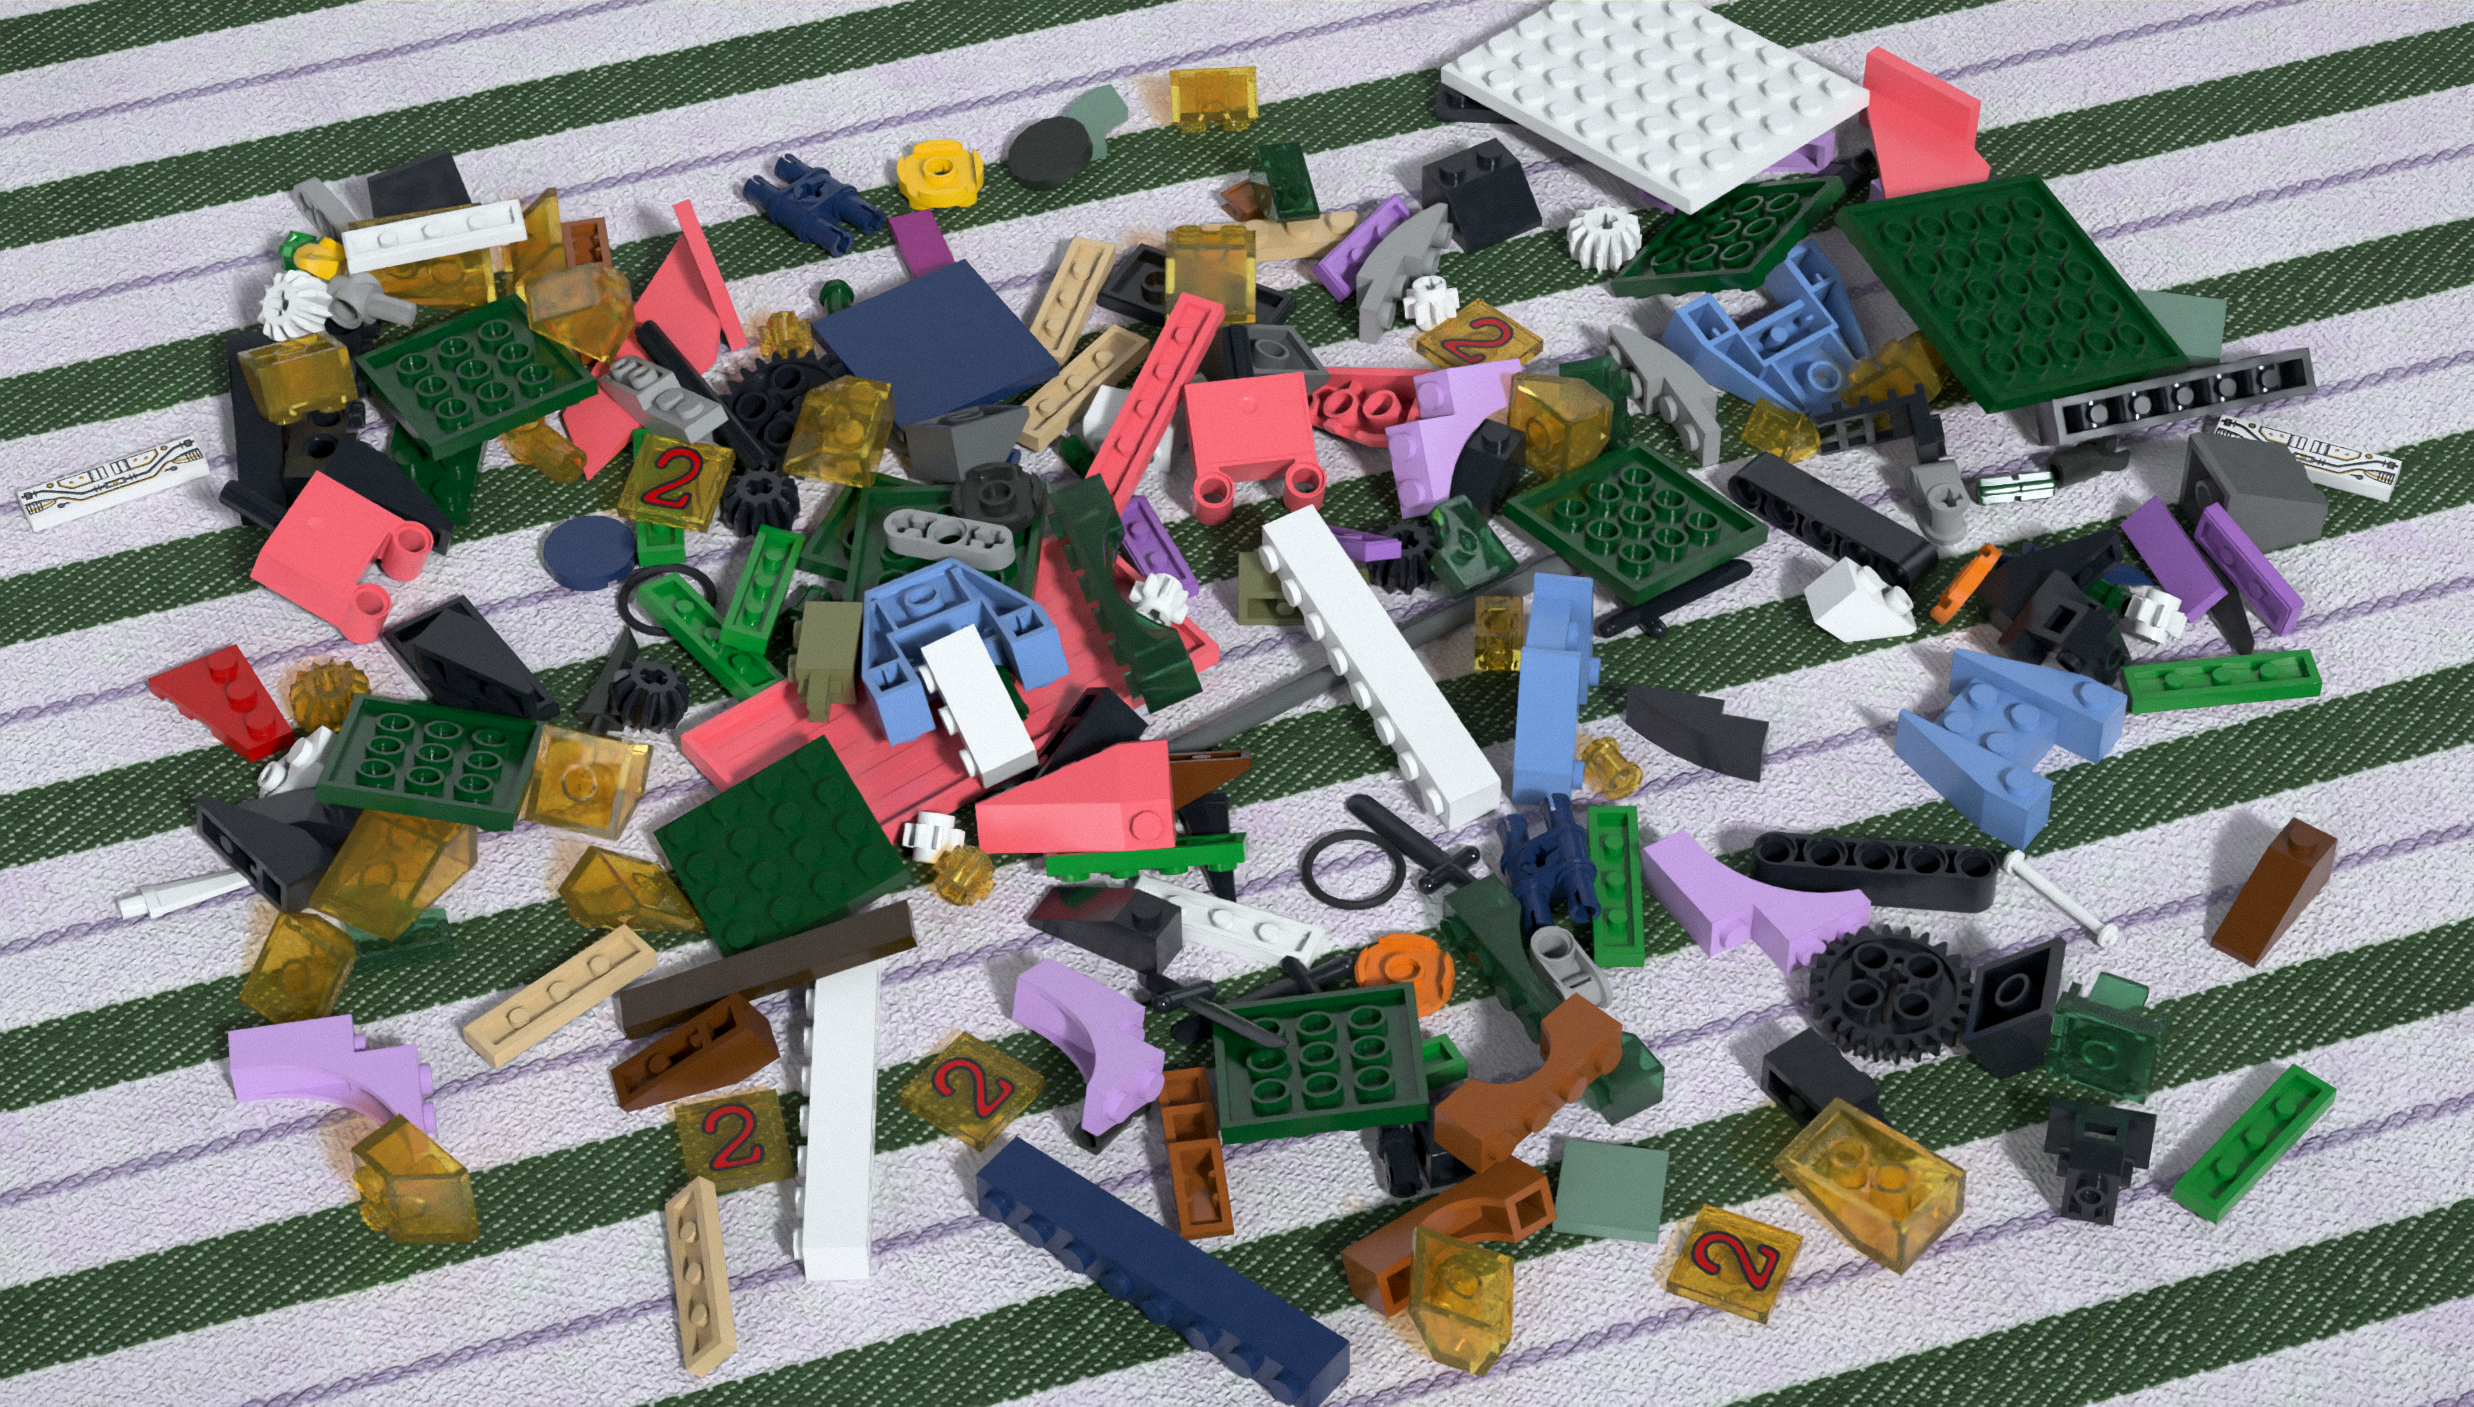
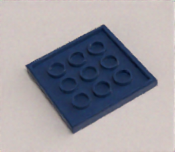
(938, 343)

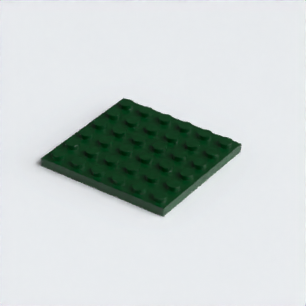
(2010, 291)

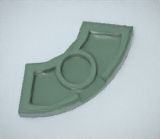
(1099, 114)

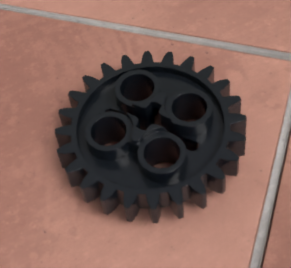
(773, 397)
(1855, 982)

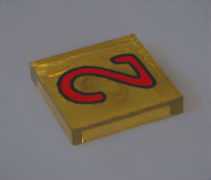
(1478, 337)
(676, 483)
(972, 1091)
(735, 1140)
(1734, 1264)

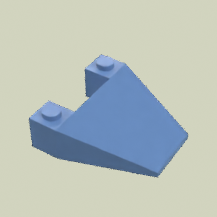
(1787, 357)
(930, 606)

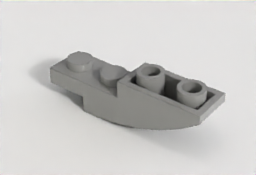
(1395, 264)
(1670, 386)
(659, 402)

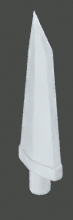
(179, 894)

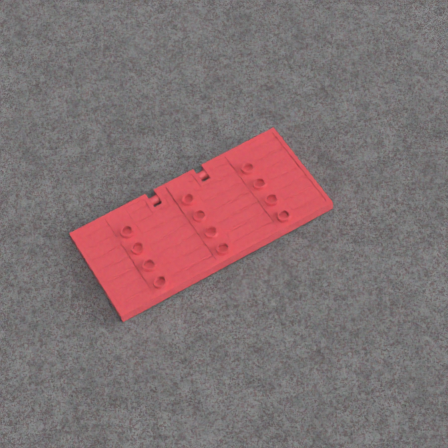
(929, 770)

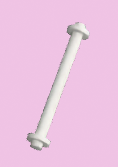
(2106, 934)

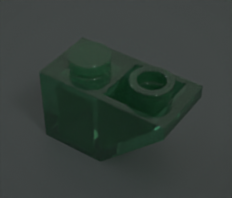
(1283, 183)
(1613, 381)

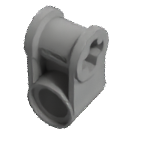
(1938, 499)
(1567, 968)

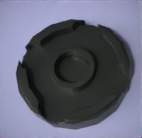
(1050, 153)
(999, 496)

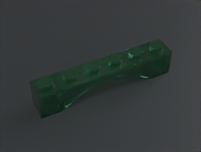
(1152, 651)
(1485, 927)

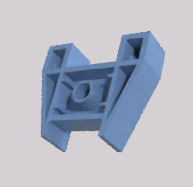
(1552, 683)
(1998, 732)

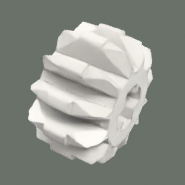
(1604, 237)
(294, 306)

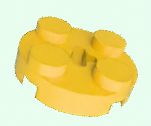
(957, 186)

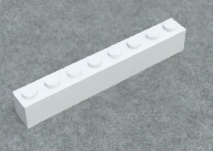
(1380, 668)
(839, 1125)

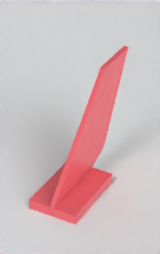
(1919, 128)
(690, 308)

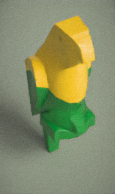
(317, 257)

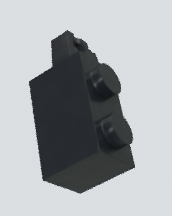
(1810, 1074)

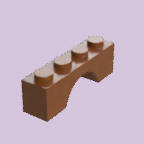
(1488, 1120)
(1496, 1206)

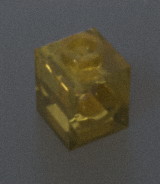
(1498, 633)

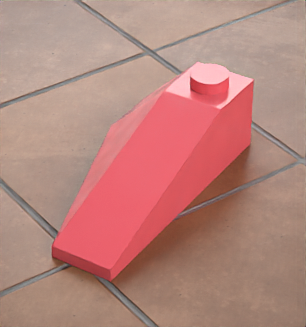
(1365, 402)
(1090, 805)

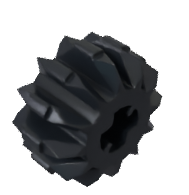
(760, 499)
(1411, 569)
(648, 695)

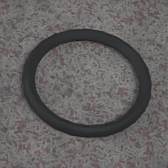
(654, 570)
(1354, 835)

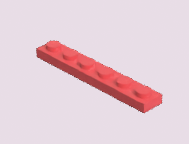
(1156, 395)

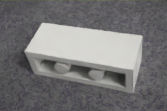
(977, 707)

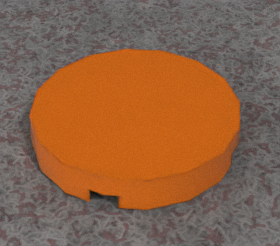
(1965, 583)
(1408, 959)

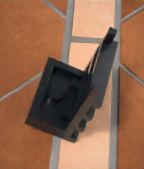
(1908, 418)

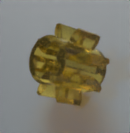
(785, 332)
(964, 875)

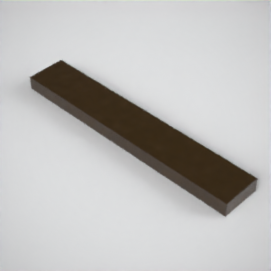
(769, 968)

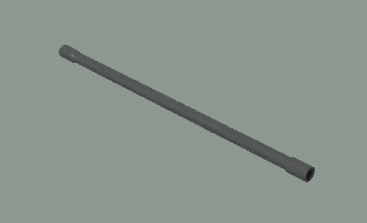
(1326, 679)

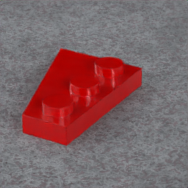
(229, 700)

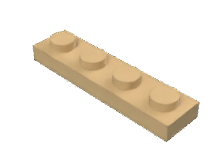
(1297, 238)
(1072, 296)
(1073, 391)
(560, 996)
(700, 1277)

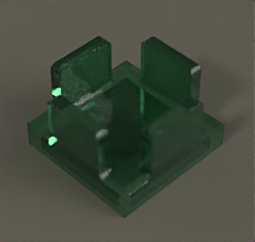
(2106, 1040)

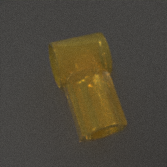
(547, 451)

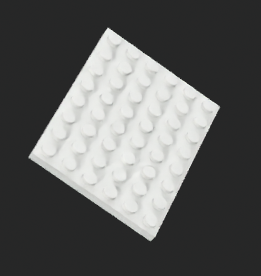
(1656, 93)

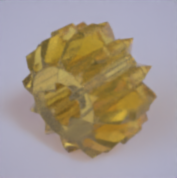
(326, 694)

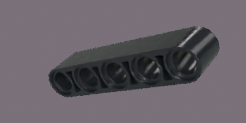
(1831, 521)
(1884, 870)

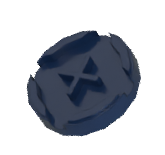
(590, 553)

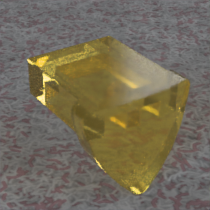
(1781, 432)

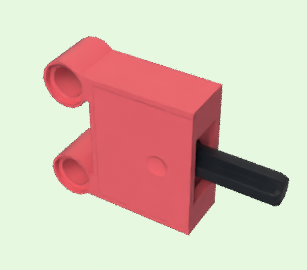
(1249, 433)
(327, 548)

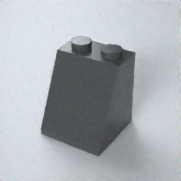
(2256, 486)

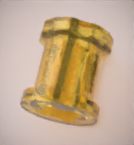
(1611, 768)

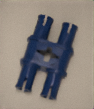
(813, 205)
(1548, 866)

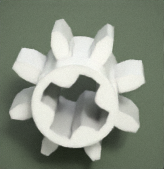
(1430, 302)
(1160, 599)
(2156, 616)
(932, 836)

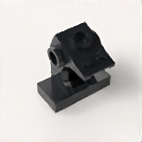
(2062, 623)
(2094, 1165)

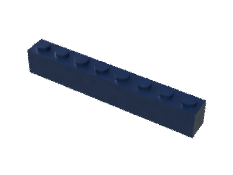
(1163, 1275)

